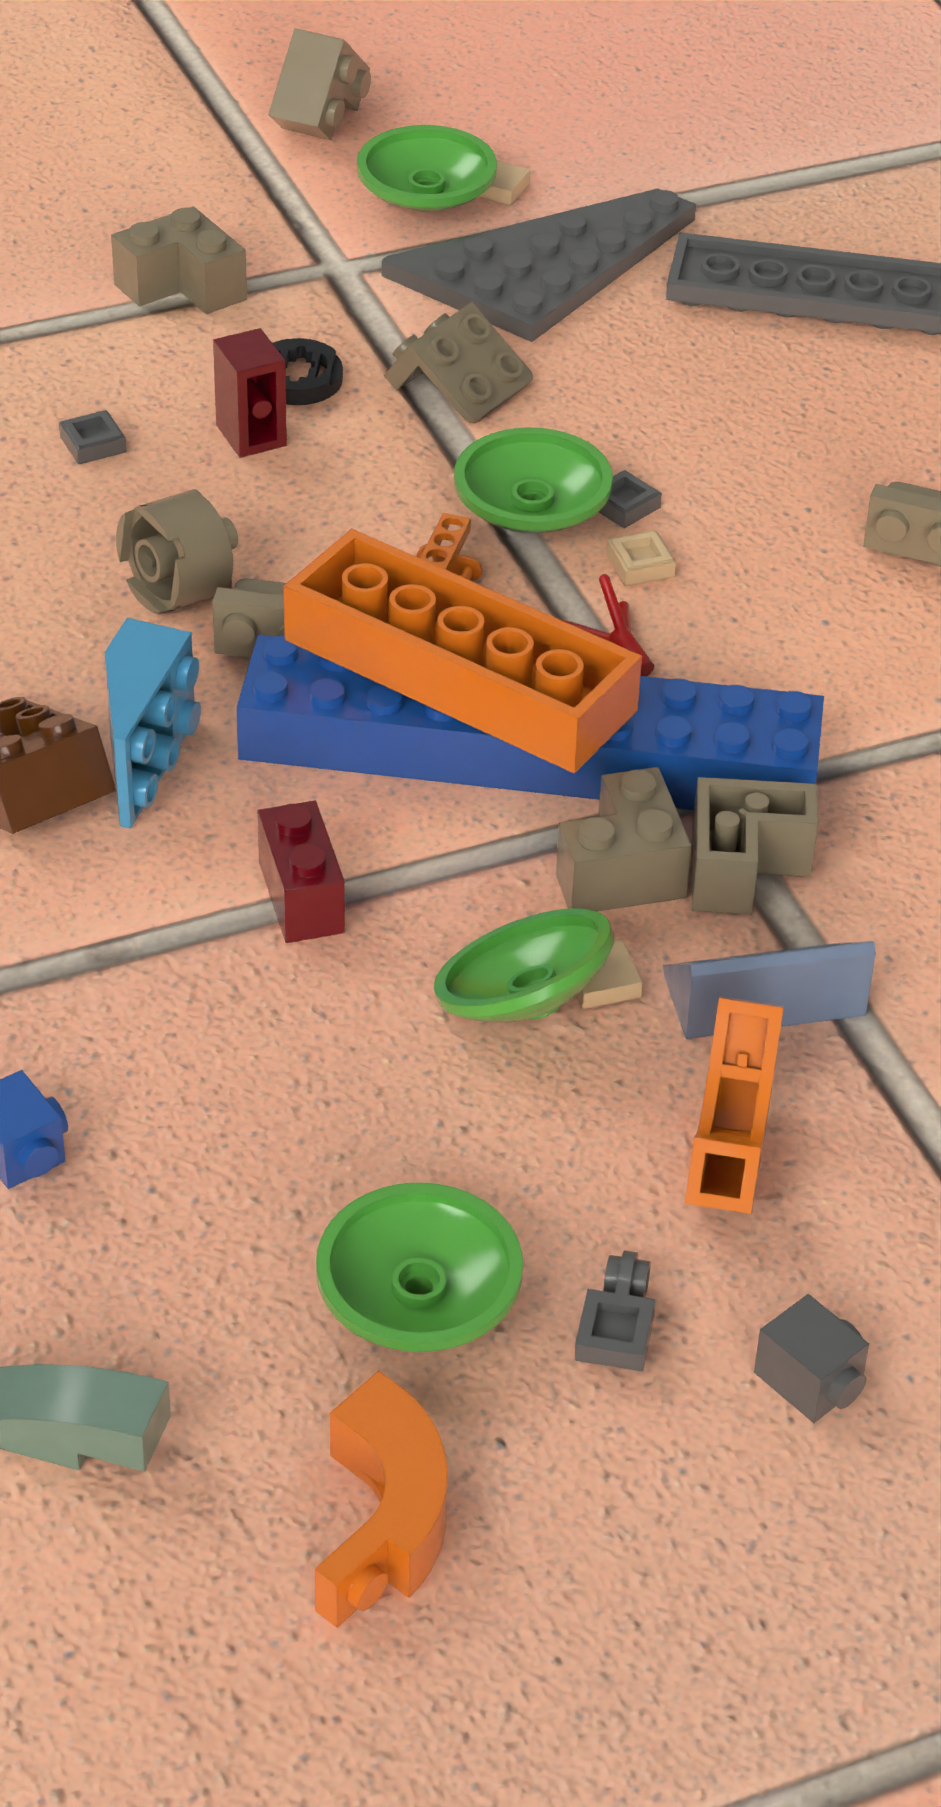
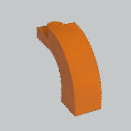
(735, 1106)
(401, 1457)

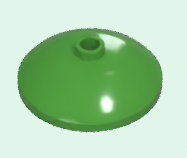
(426, 167)
(533, 479)
(525, 966)
(416, 1243)

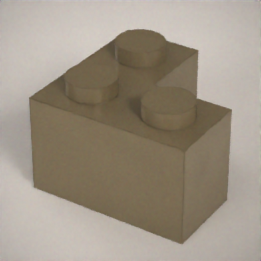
(317, 84)
(180, 255)
(746, 832)
(628, 852)

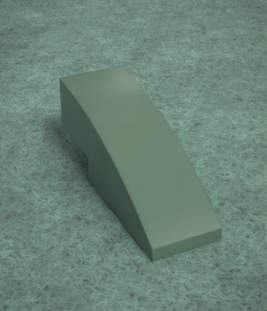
(82, 1412)

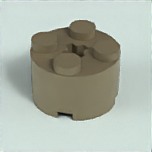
(176, 551)

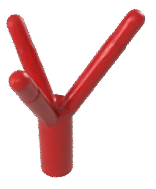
(621, 620)

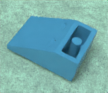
(149, 708)

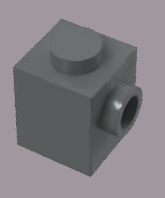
(812, 1358)

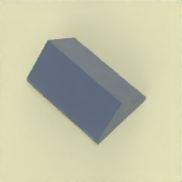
(808, 981)

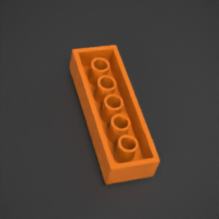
(463, 649)

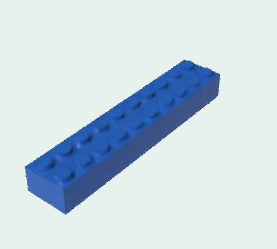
(330, 718)

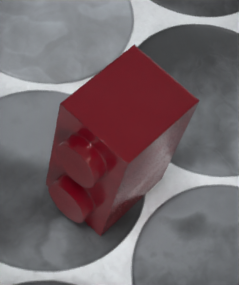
(250, 392)
(301, 871)

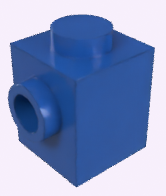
(29, 1131)

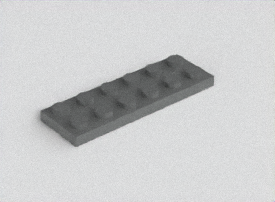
(806, 282)

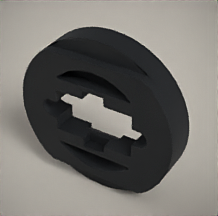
(313, 387)

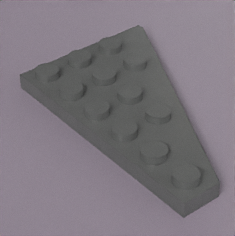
(543, 267)

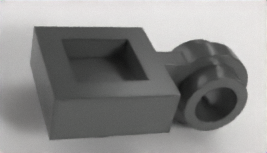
(620, 1318)

